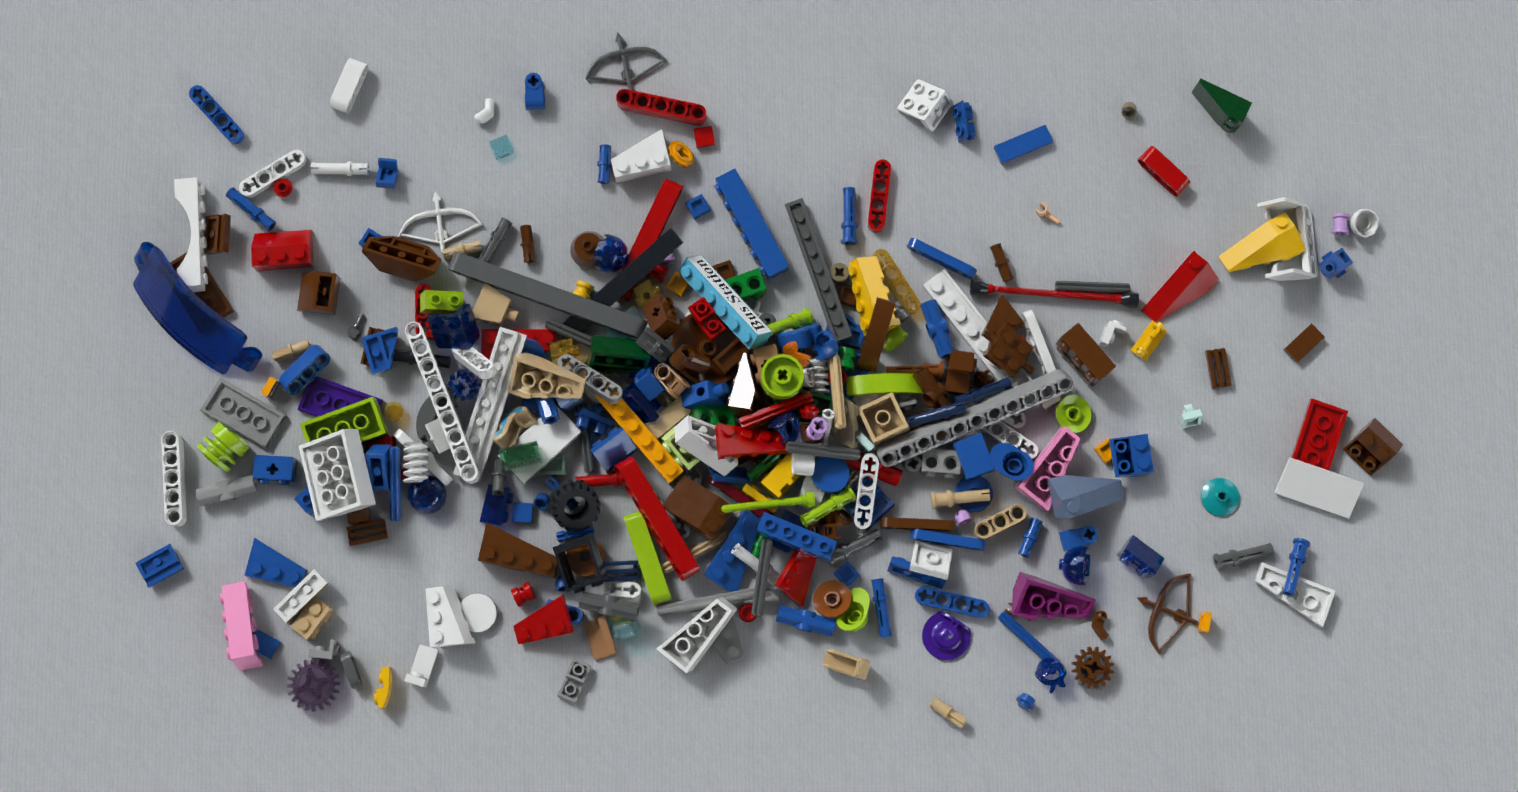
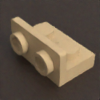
(312, 618)

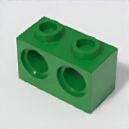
(743, 280)
(714, 414)

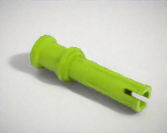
(793, 321)
(835, 502)

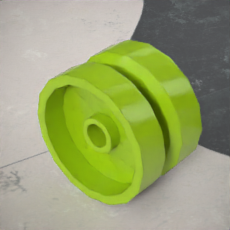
(782, 366)

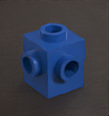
(1335, 264)

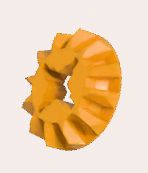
(684, 157)

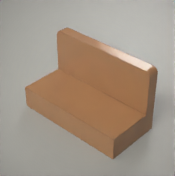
(600, 638)

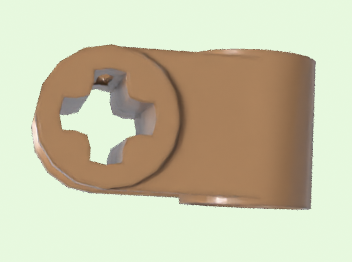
(673, 382)

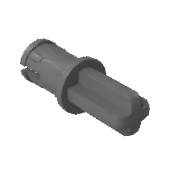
(498, 478)

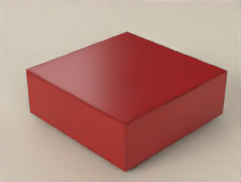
(704, 137)

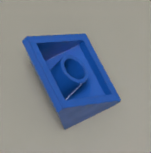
(973, 456)

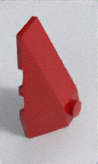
(1185, 285)

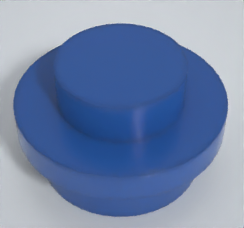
(1025, 701)

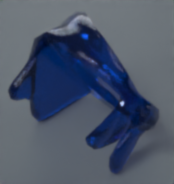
(780, 423)
(1049, 666)

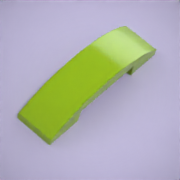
(882, 384)

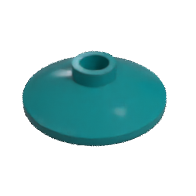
(1211, 500)

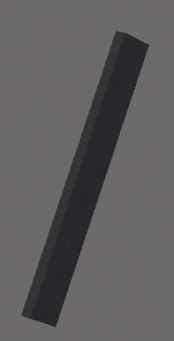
(631, 275)

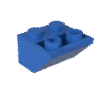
(613, 449)
(1131, 456)

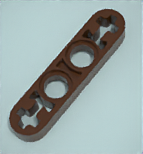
(922, 524)

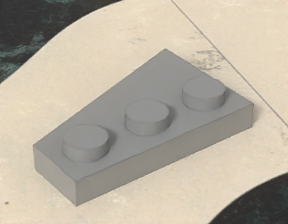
(728, 642)

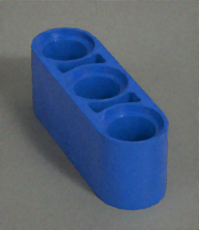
(304, 369)

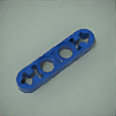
(216, 114)
(941, 258)
(947, 539)
(951, 604)

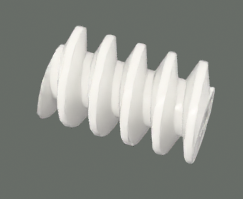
(819, 369)
(415, 462)

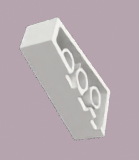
(694, 639)

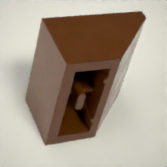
(319, 293)
(1373, 447)

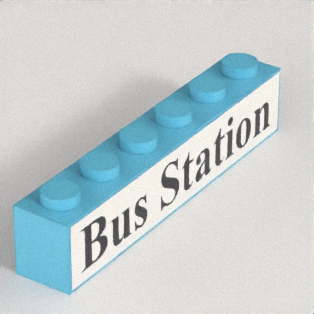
(725, 301)

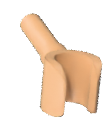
(1047, 214)

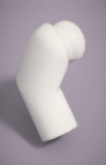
(487, 113)

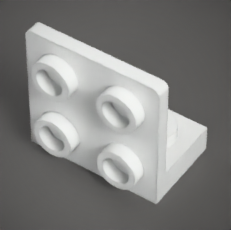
(926, 104)

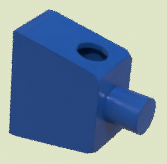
(705, 394)

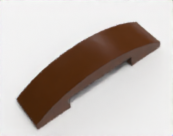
(876, 334)

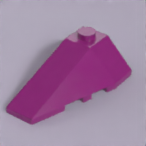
(1043, 599)

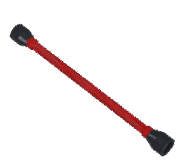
(1127, 299)

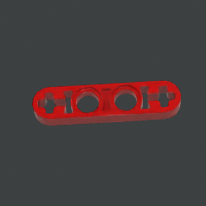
(877, 195)

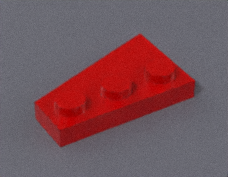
(796, 577)
(545, 623)

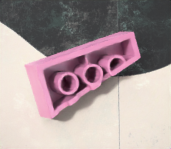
(1049, 464)
(240, 625)

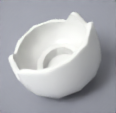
(1364, 223)

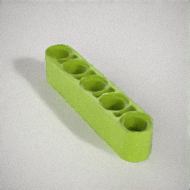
(647, 558)

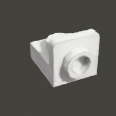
(1108, 333)

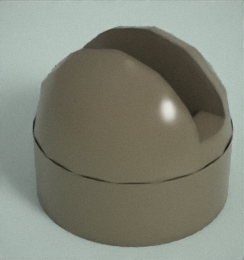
(1131, 110)

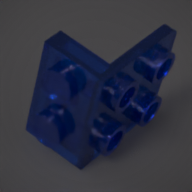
(454, 330)

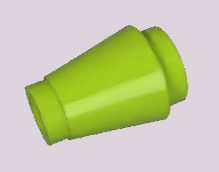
(895, 338)

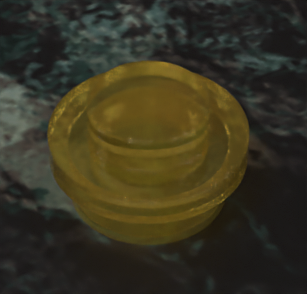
(394, 411)

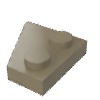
(847, 434)

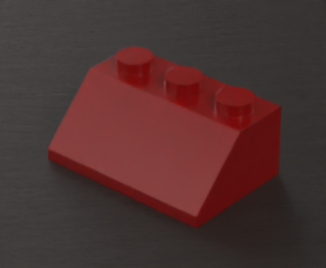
(282, 250)

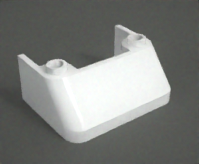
(1305, 264)

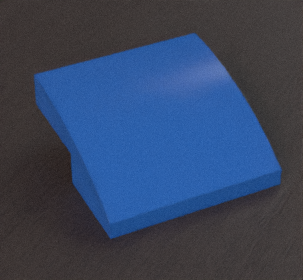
(881, 506)

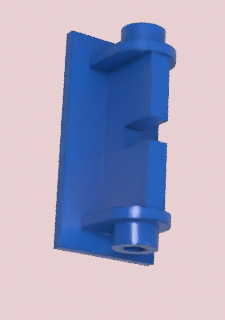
(962, 113)

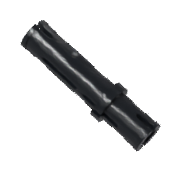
(408, 357)

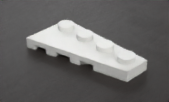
(1309, 599)

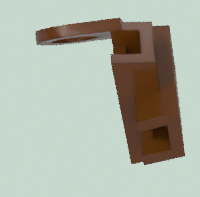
(833, 521)

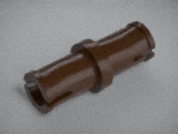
(1001, 262)

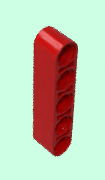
(655, 100)

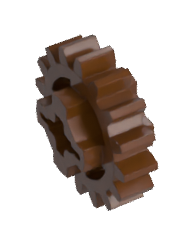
(1091, 676)

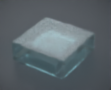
(501, 147)

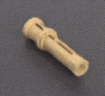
(949, 498)

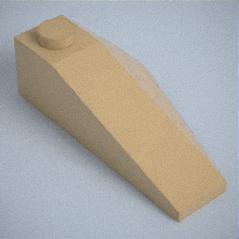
(540, 378)

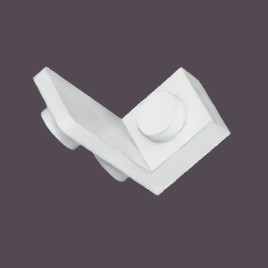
(422, 666)

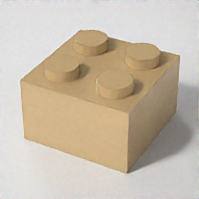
(883, 419)

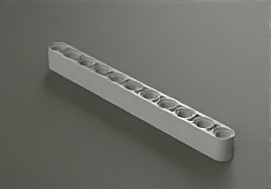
(983, 417)

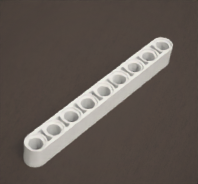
(435, 395)

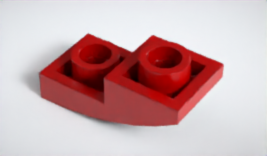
(706, 319)

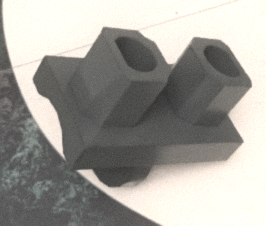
(655, 345)

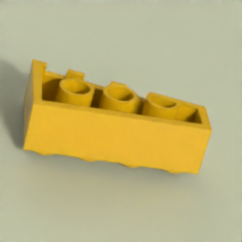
(867, 286)

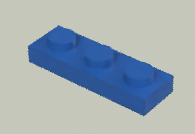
(901, 567)

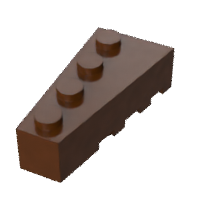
(510, 552)

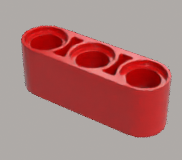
(1163, 171)

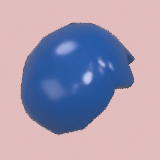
(825, 345)

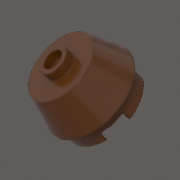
(583, 248)

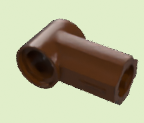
(687, 358)

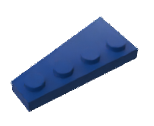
(725, 567)

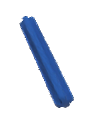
(395, 483)
(1024, 636)

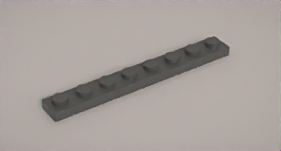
(818, 270)

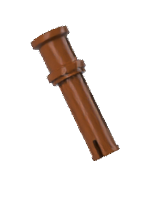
(936, 369)

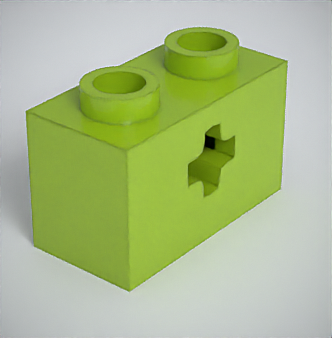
(440, 302)

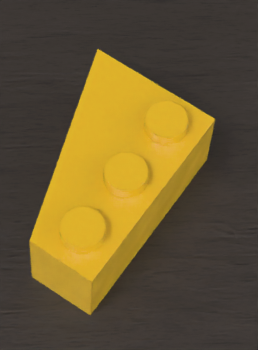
(780, 478)

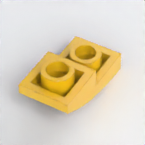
(382, 695)

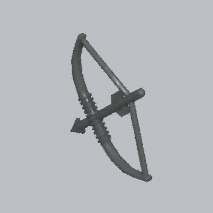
(626, 73)

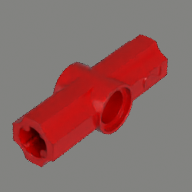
(886, 474)

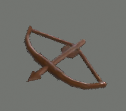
(1179, 615)

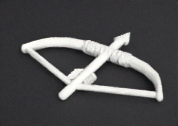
(440, 234)

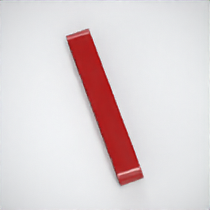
(654, 222)
(656, 518)

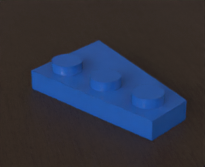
(272, 566)

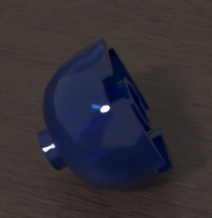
(611, 254)
(428, 495)
(1075, 565)

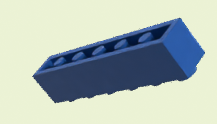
(751, 224)

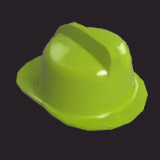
(856, 615)

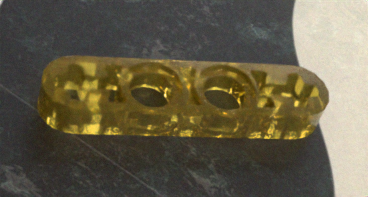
(898, 280)

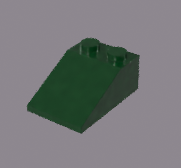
(1223, 106)

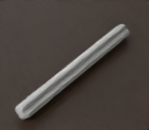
(703, 602)

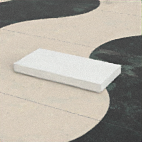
(551, 440)
(1319, 487)

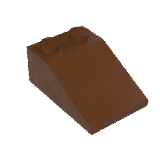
(697, 507)

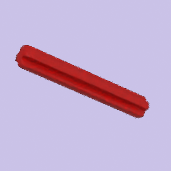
(776, 410)

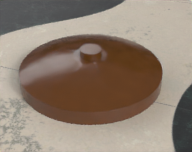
(691, 335)

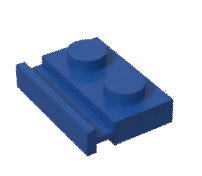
(159, 565)

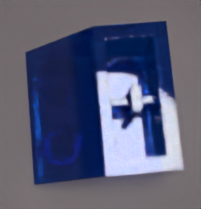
(1140, 557)

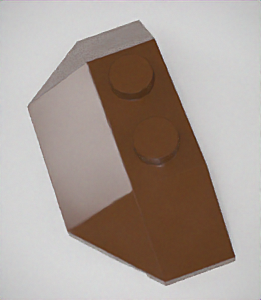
(401, 257)

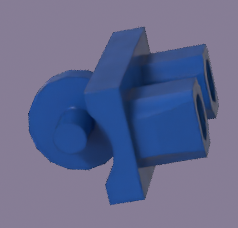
(595, 417)

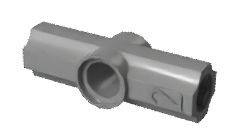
(226, 490)

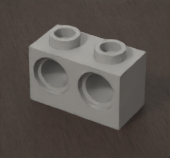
(940, 457)

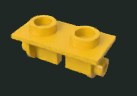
(1149, 340)

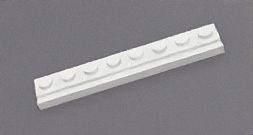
(966, 321)
(491, 399)

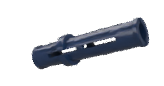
(976, 395)
(944, 412)

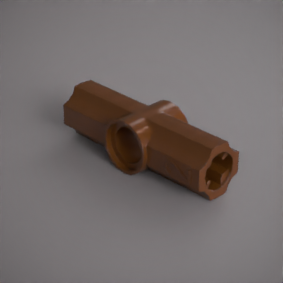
(933, 392)

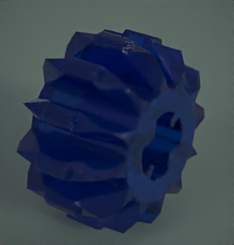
(464, 384)

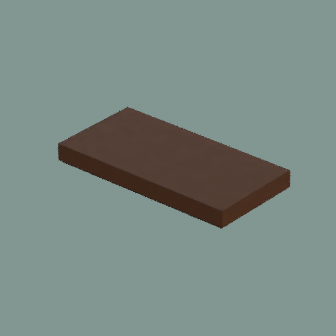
(212, 295)

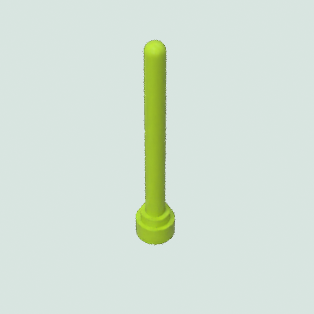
(807, 500)

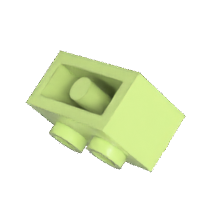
(682, 457)

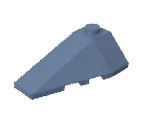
(1081, 494)

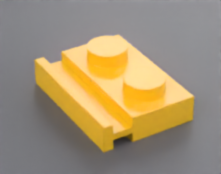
(755, 494)

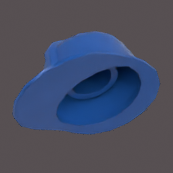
(1011, 461)

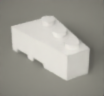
(642, 159)
(700, 440)
(446, 619)

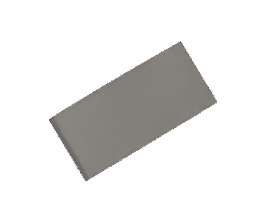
(574, 681)

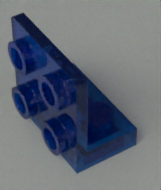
(640, 404)

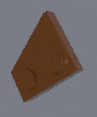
(1002, 315)

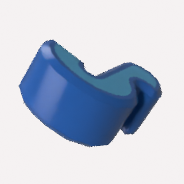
(803, 336)

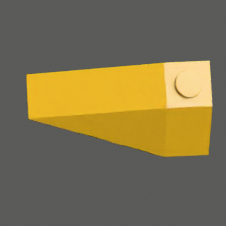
(1268, 243)

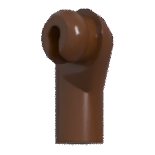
(1098, 623)

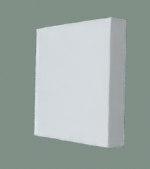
(931, 559)

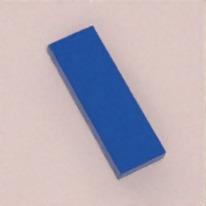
(1023, 144)

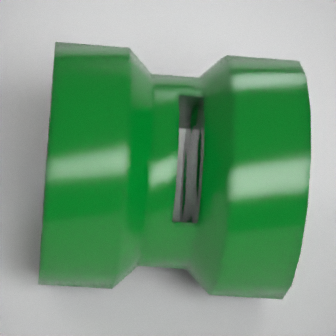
(846, 357)

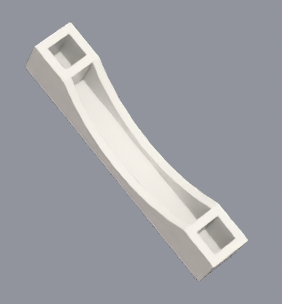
(192, 269)

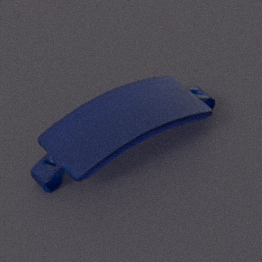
(188, 317)

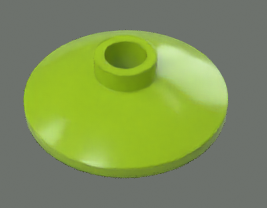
(1080, 413)

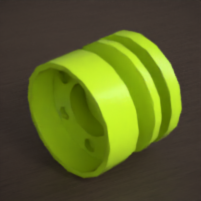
(223, 446)

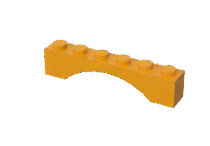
(642, 438)

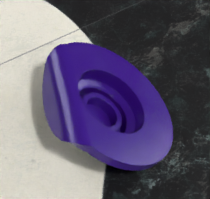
(945, 636)

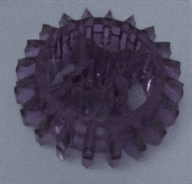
(315, 692)

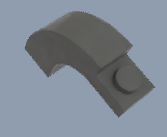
(428, 414)

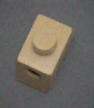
(494, 307)

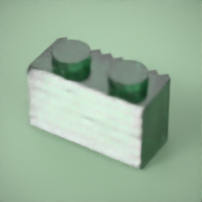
(520, 456)

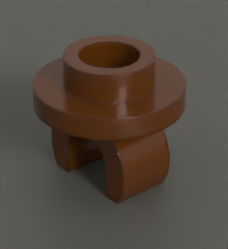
(981, 378)

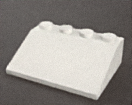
(337, 474)

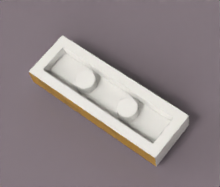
(301, 595)

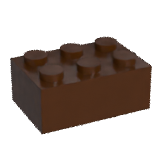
(1085, 355)

